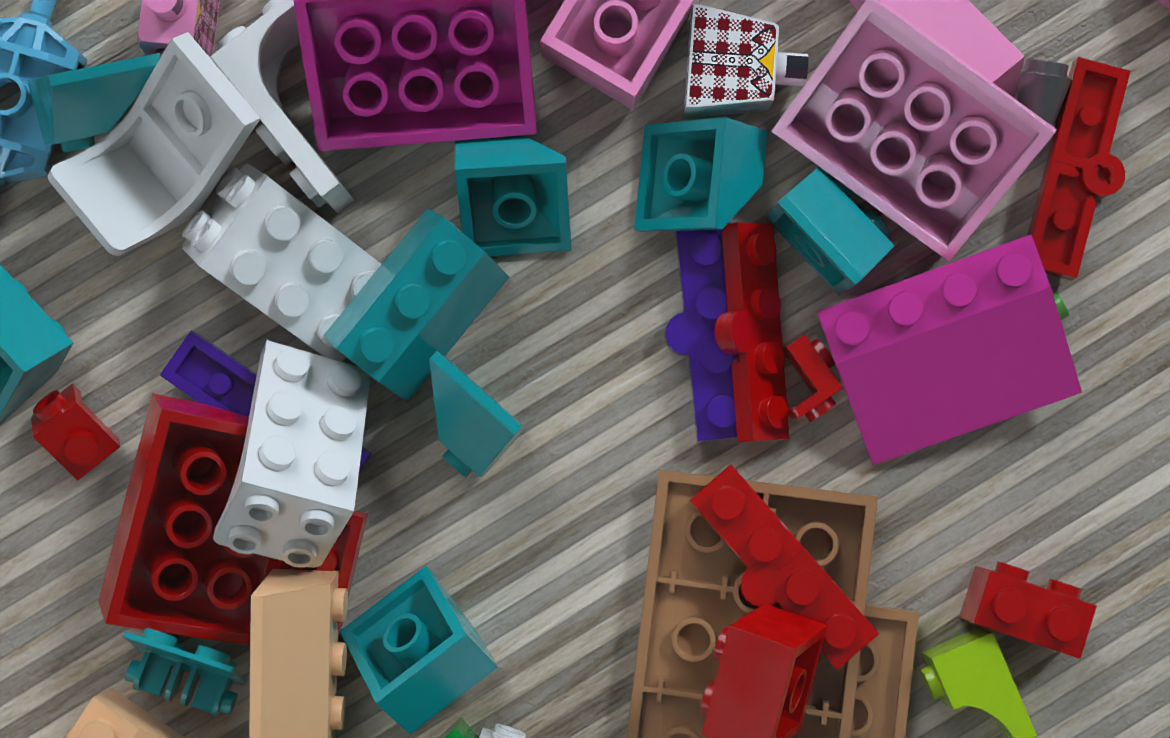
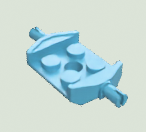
(29, 52)

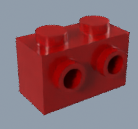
(1027, 611)

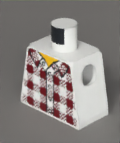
(735, 64)

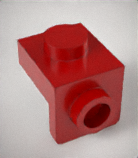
(813, 365)
(72, 432)

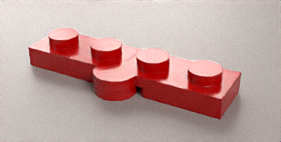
(1078, 166)
(754, 332)
(780, 565)

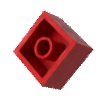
(762, 675)

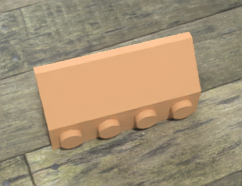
(297, 655)

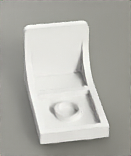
(253, 65)
(163, 153)
(279, 256)
(297, 458)

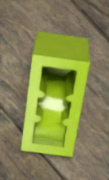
(975, 675)

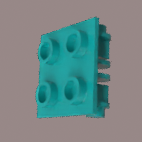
(163, 654)

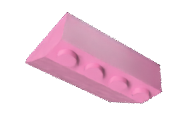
(912, 128)

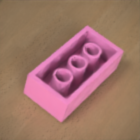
(615, 42)

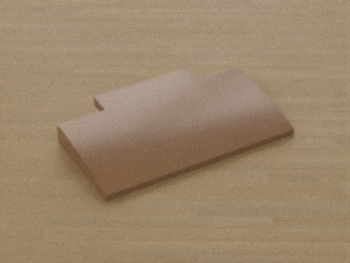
(697, 593)

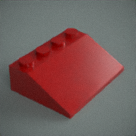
(164, 556)

